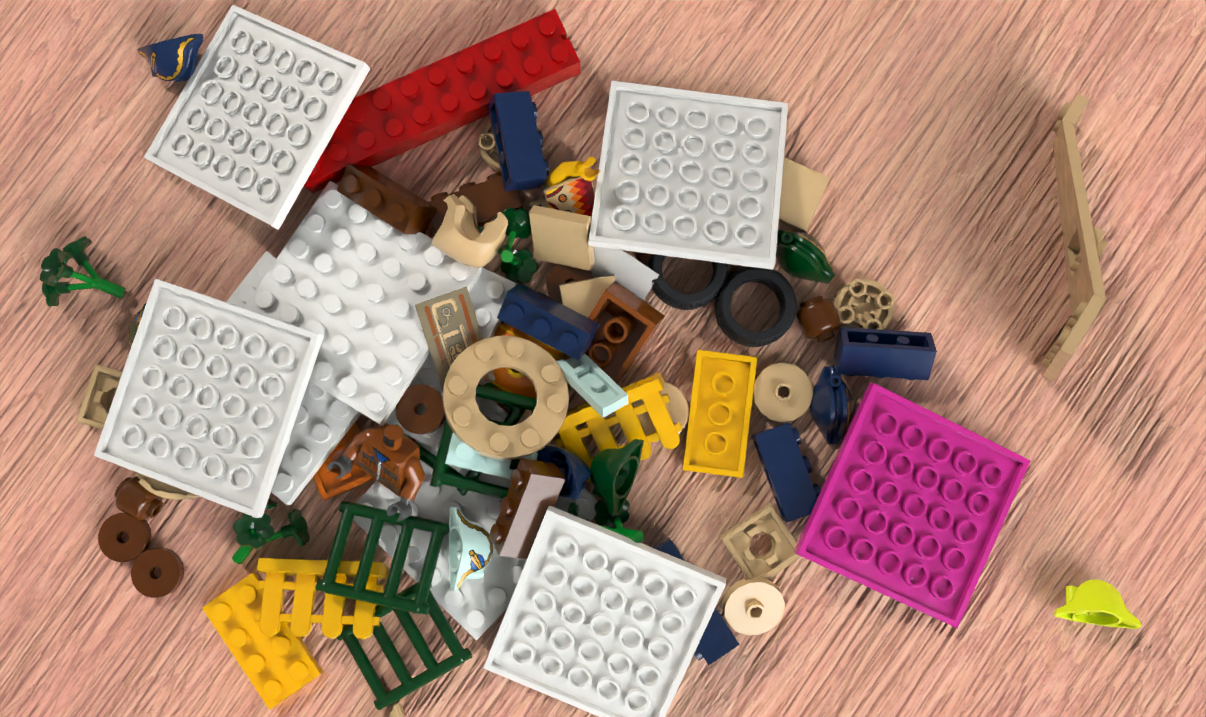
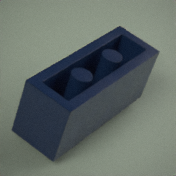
(518, 141)
(548, 321)
(884, 353)
(787, 471)

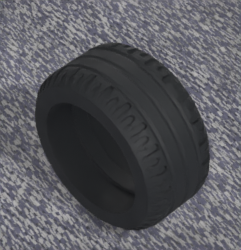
(777, 284)
(687, 301)

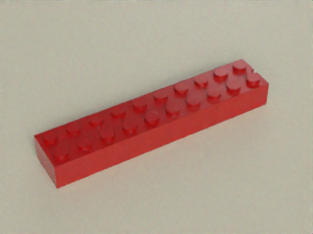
(446, 95)

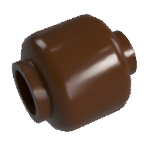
(818, 319)
(136, 500)

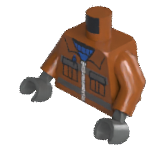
(389, 460)

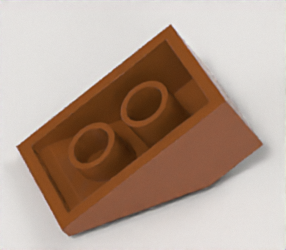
(623, 330)

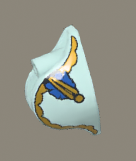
(468, 549)

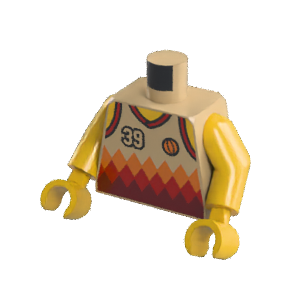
(570, 188)

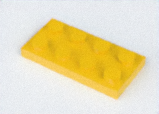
(719, 413)
(272, 663)

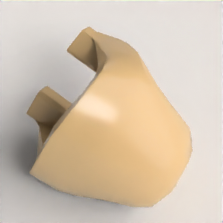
(461, 237)

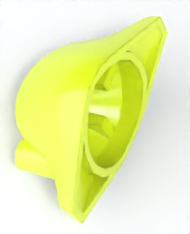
(1096, 604)

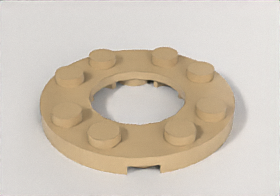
(499, 440)

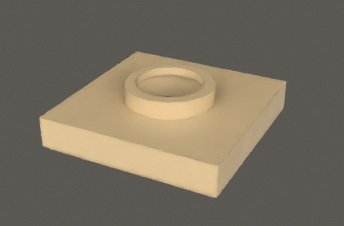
(98, 396)
(782, 544)

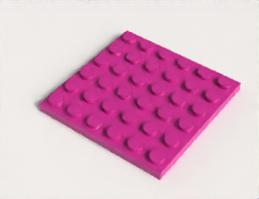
(912, 505)

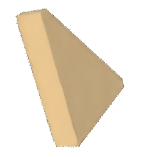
(585, 294)

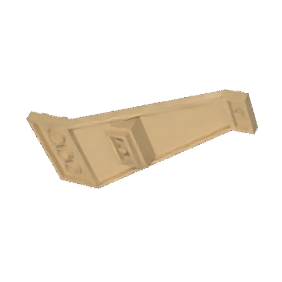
(1080, 239)

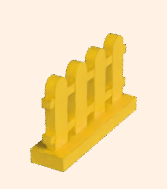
(654, 402)
(304, 596)

